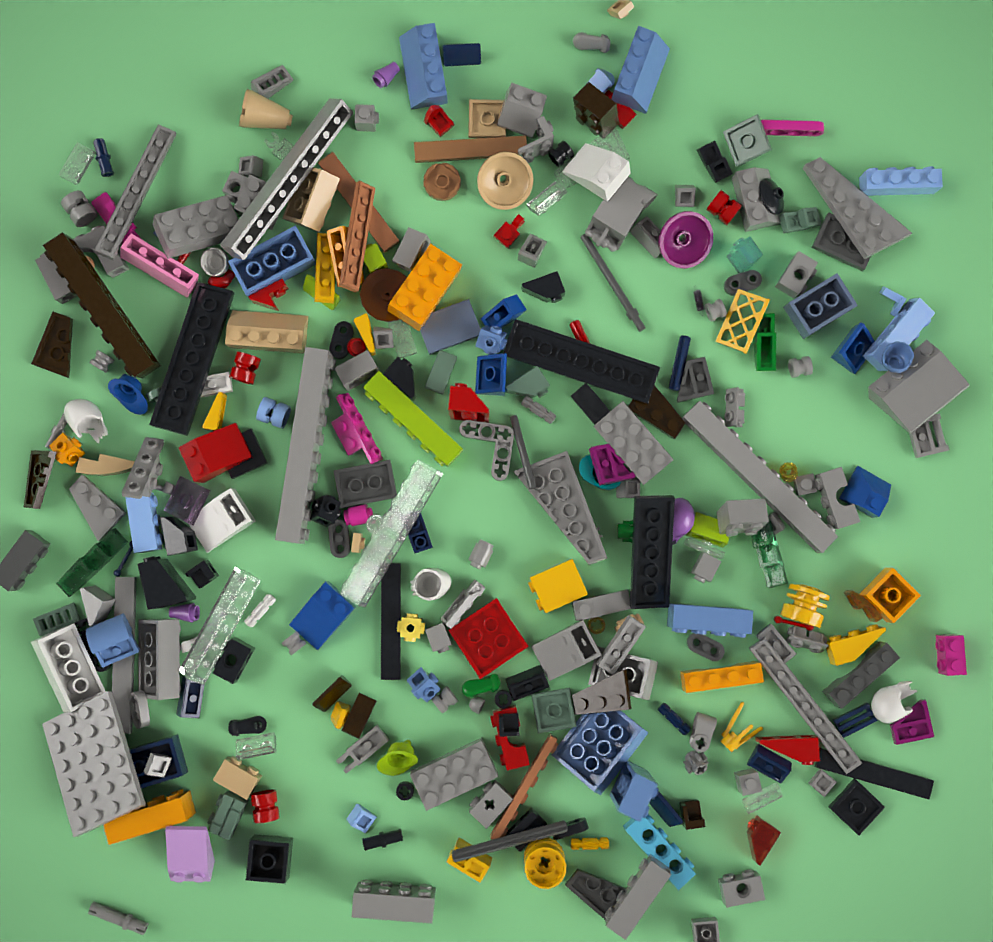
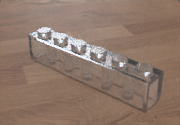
(219, 626)

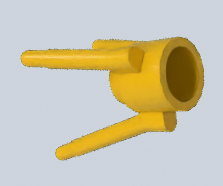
(733, 741)

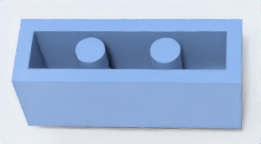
(144, 524)

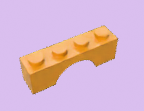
(722, 677)

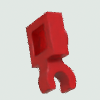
(508, 232)

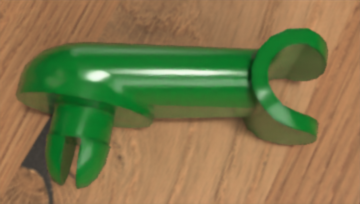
(477, 686)

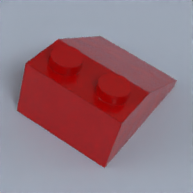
(215, 453)

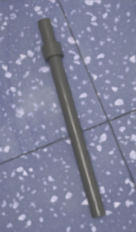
(632, 313)

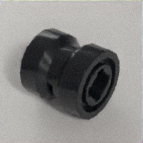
(560, 154)

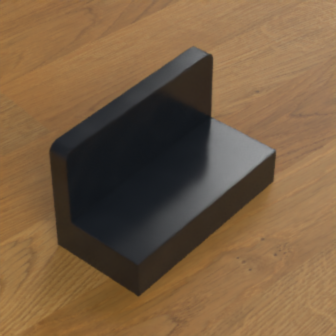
(528, 821)

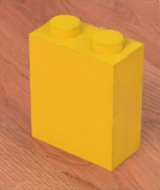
(557, 586)

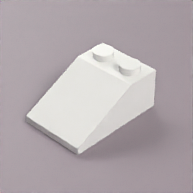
(598, 170)

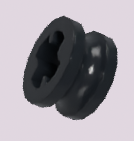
(497, 699)
(400, 794)

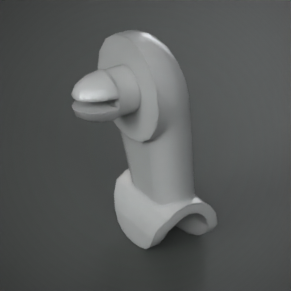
(589, 42)

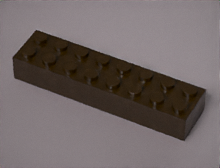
(101, 305)

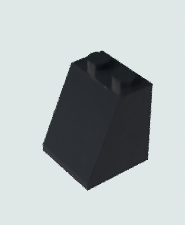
(162, 584)

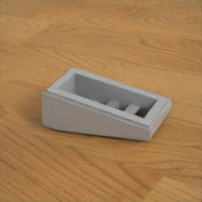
(261, 81)

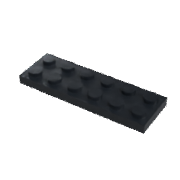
(652, 551)

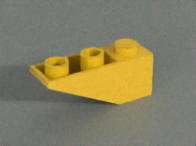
(850, 647)

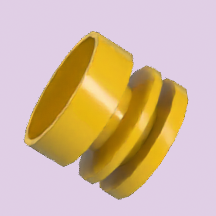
(805, 605)
(542, 873)

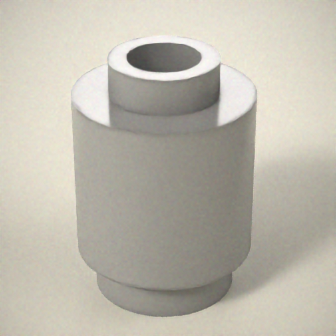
(481, 554)

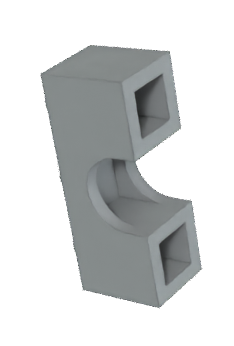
(828, 484)

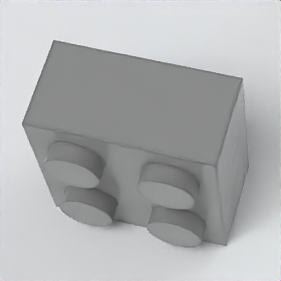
(705, 929)

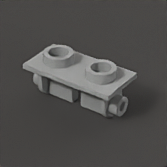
(734, 399)
(815, 642)

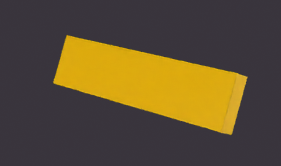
(324, 271)

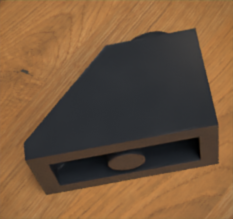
(545, 288)
(402, 376)

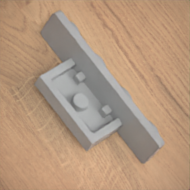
(144, 470)

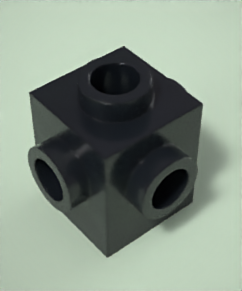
(325, 510)

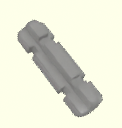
(538, 409)

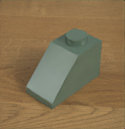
(530, 384)

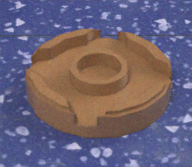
(442, 181)

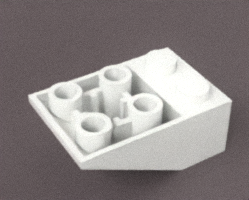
(222, 519)

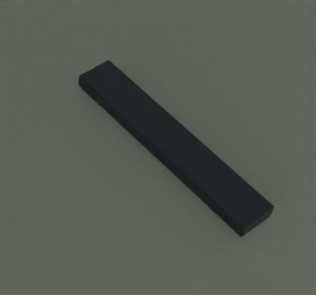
(389, 619)
(880, 776)

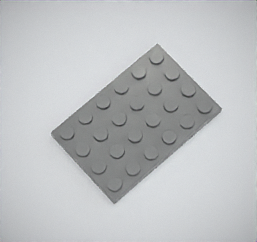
(93, 764)

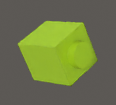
(374, 259)

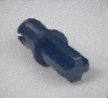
(103, 157)

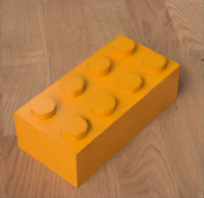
(424, 287)
(152, 816)

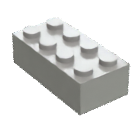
(194, 226)
(633, 442)
(454, 774)
(393, 901)

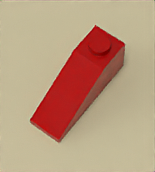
(798, 747)

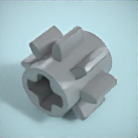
(696, 762)

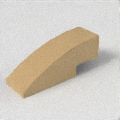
(104, 466)

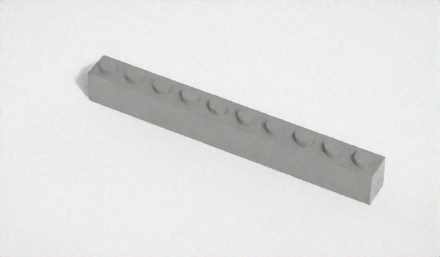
(286, 179)
(759, 477)

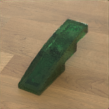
(769, 556)
(91, 562)

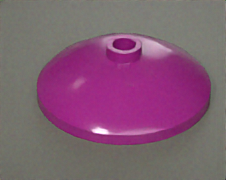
(695, 243)

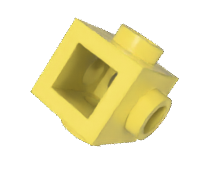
(419, 627)

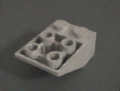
(566, 650)

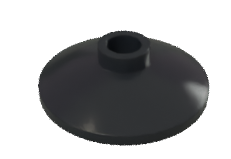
(771, 196)

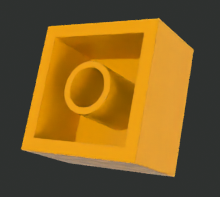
(890, 594)

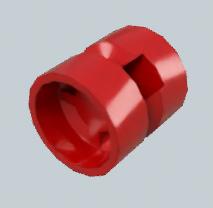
(724, 207)
(244, 368)
(264, 805)

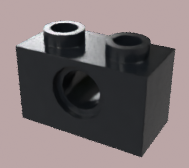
(242, 652)

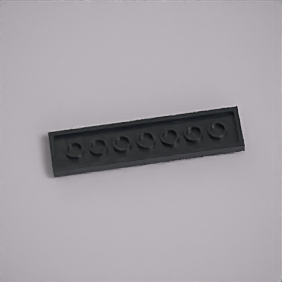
(192, 359)
(581, 361)

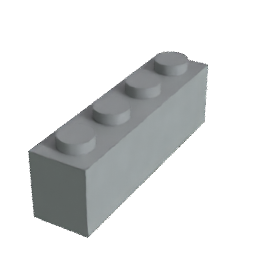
(637, 897)

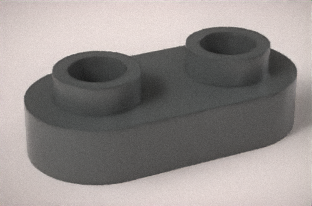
(743, 282)
(339, 539)
(704, 647)

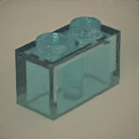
(744, 254)

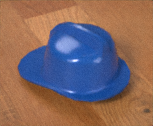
(129, 393)

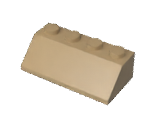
(267, 331)

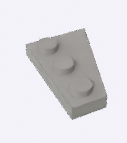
(96, 507)

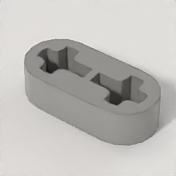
(139, 709)

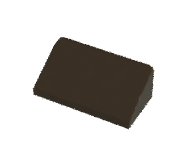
(332, 694)

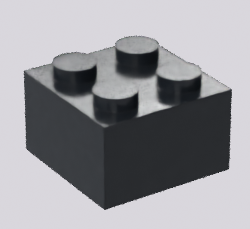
(269, 859)

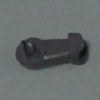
(251, 725)

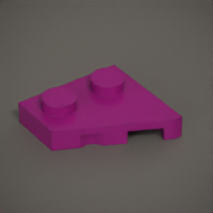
(608, 465)
(913, 726)

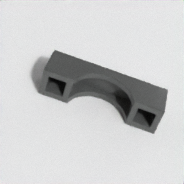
(875, 662)

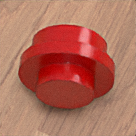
(356, 346)

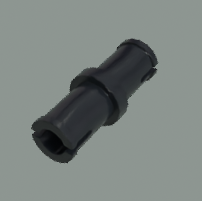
(382, 839)

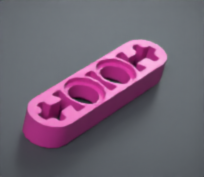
(793, 128)

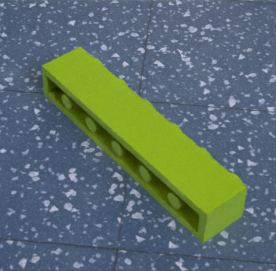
(413, 419)

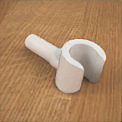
(186, 645)

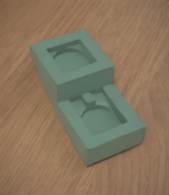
(800, 220)
(441, 372)

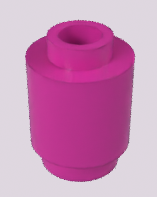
(357, 515)

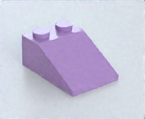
(189, 853)

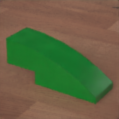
(765, 343)

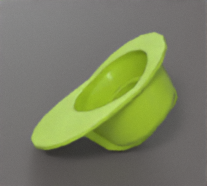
(398, 759)

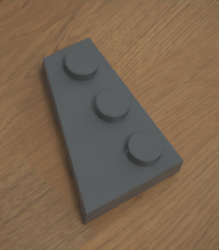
(594, 891)

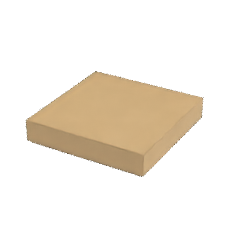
(484, 119)

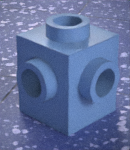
(491, 339)
(424, 684)

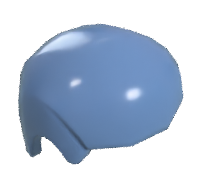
(897, 357)

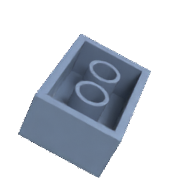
(820, 306)

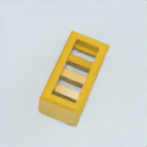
(364, 328)
(216, 414)
(340, 714)

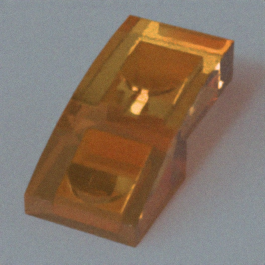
(858, 602)

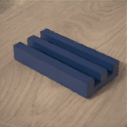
(869, 713)

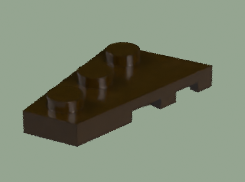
(55, 346)
(659, 413)

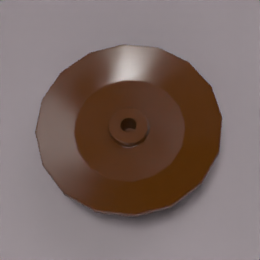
(379, 290)

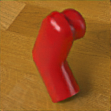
(222, 282)

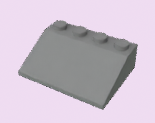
(919, 390)

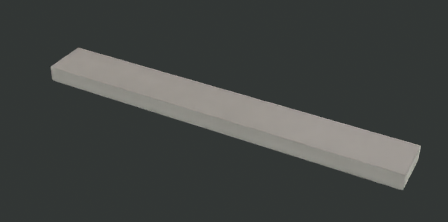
(135, 192)
(124, 669)
(805, 705)

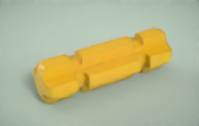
(589, 843)

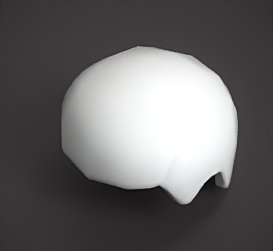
(214, 261)

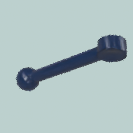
(117, 572)

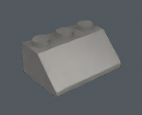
(747, 192)

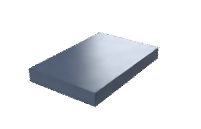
(450, 327)

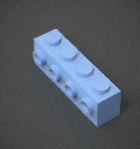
(901, 182)
(903, 328)

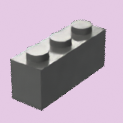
(22, 560)

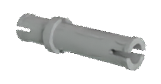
(118, 918)

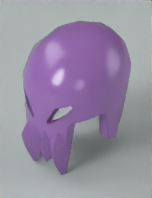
(683, 518)

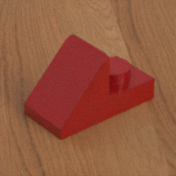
(265, 296)

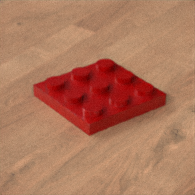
(488, 638)

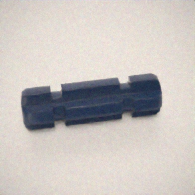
(674, 719)

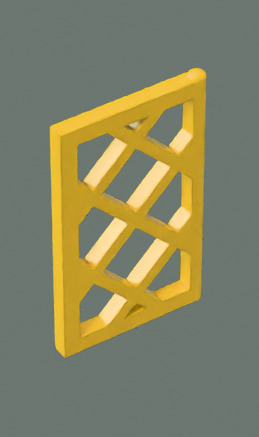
(733, 308)

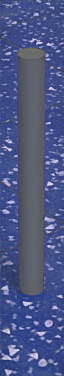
(522, 451)

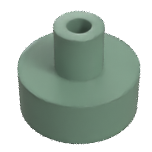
(153, 395)

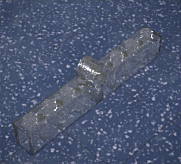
(391, 533)

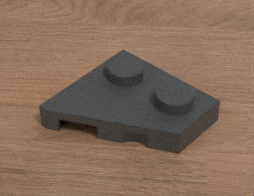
(695, 380)

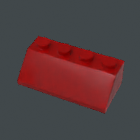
(466, 405)

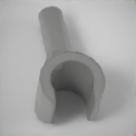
(168, 488)

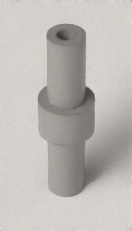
(57, 430)

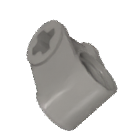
(702, 728)

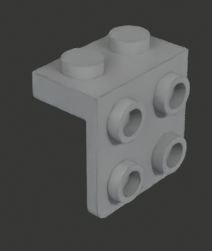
(542, 145)

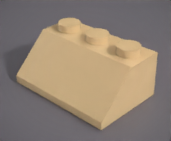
(312, 200)

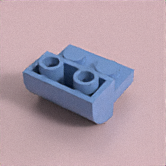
(112, 640)

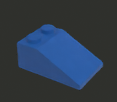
(322, 615)

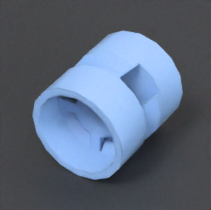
(279, 416)

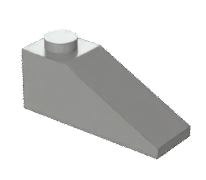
(601, 605)

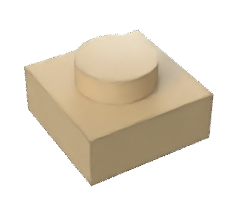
(620, 8)
(358, 543)

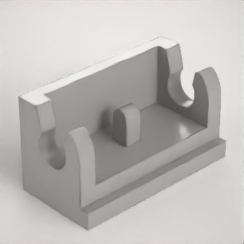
(411, 249)
(357, 370)

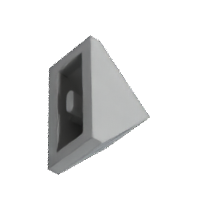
(531, 250)
(96, 604)

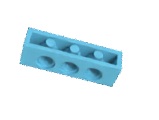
(683, 871)

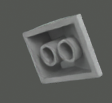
(639, 674)

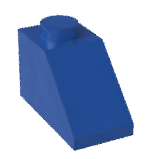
(504, 312)

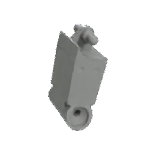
(618, 215)

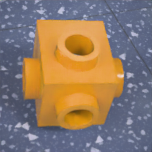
(67, 449)

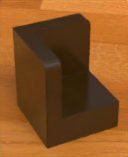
(691, 814)

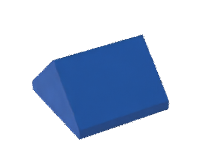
(853, 347)
(491, 374)

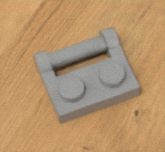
(923, 441)

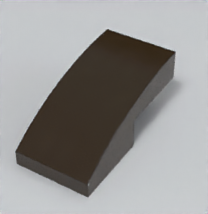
(359, 715)

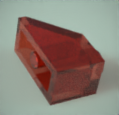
(761, 838)

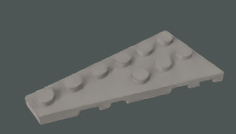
(565, 503)

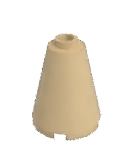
(263, 113)

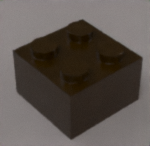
(595, 110)

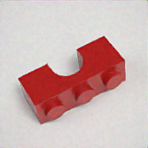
(513, 755)

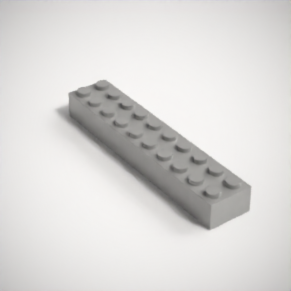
(305, 446)

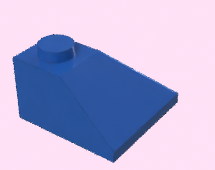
(866, 492)

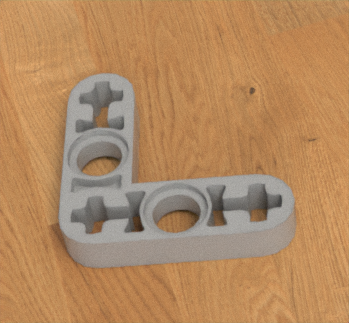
(500, 443)

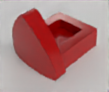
(438, 120)

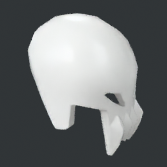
(83, 416)
(431, 584)
(887, 702)

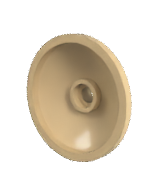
(513, 189)

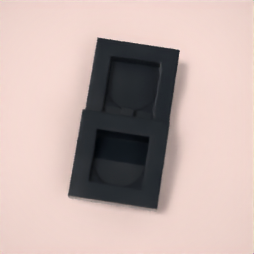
(714, 162)

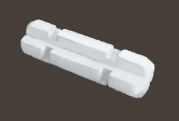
(260, 610)

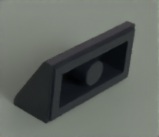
(590, 403)
(527, 683)

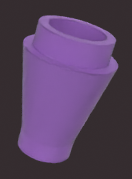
(385, 75)
(186, 612)

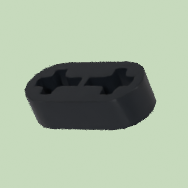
(574, 827)

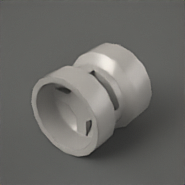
(800, 366)
(444, 699)

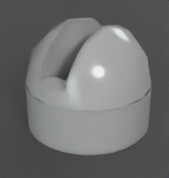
(476, 704)

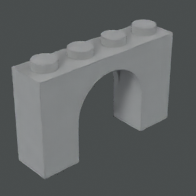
(87, 243)

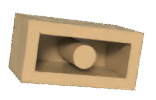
(237, 777)

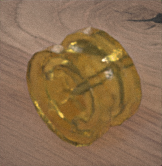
(783, 470)
(598, 630)

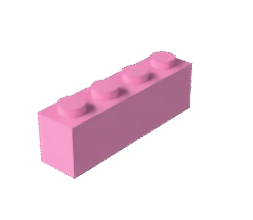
(158, 266)

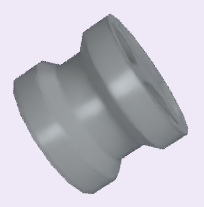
(715, 310)
(101, 361)
(293, 643)

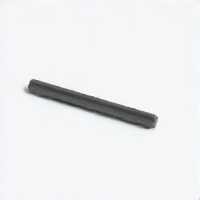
(509, 841)

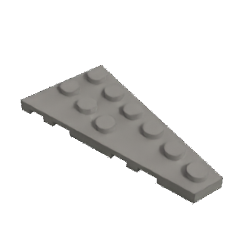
(861, 218)

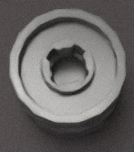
(77, 206)

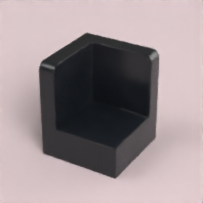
(202, 573)
(508, 724)

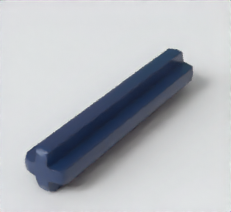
(679, 363)

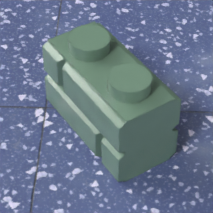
(227, 815)

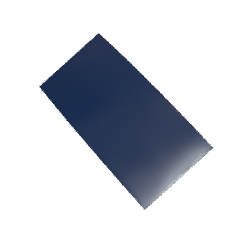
(419, 536)

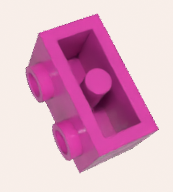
(951, 654)

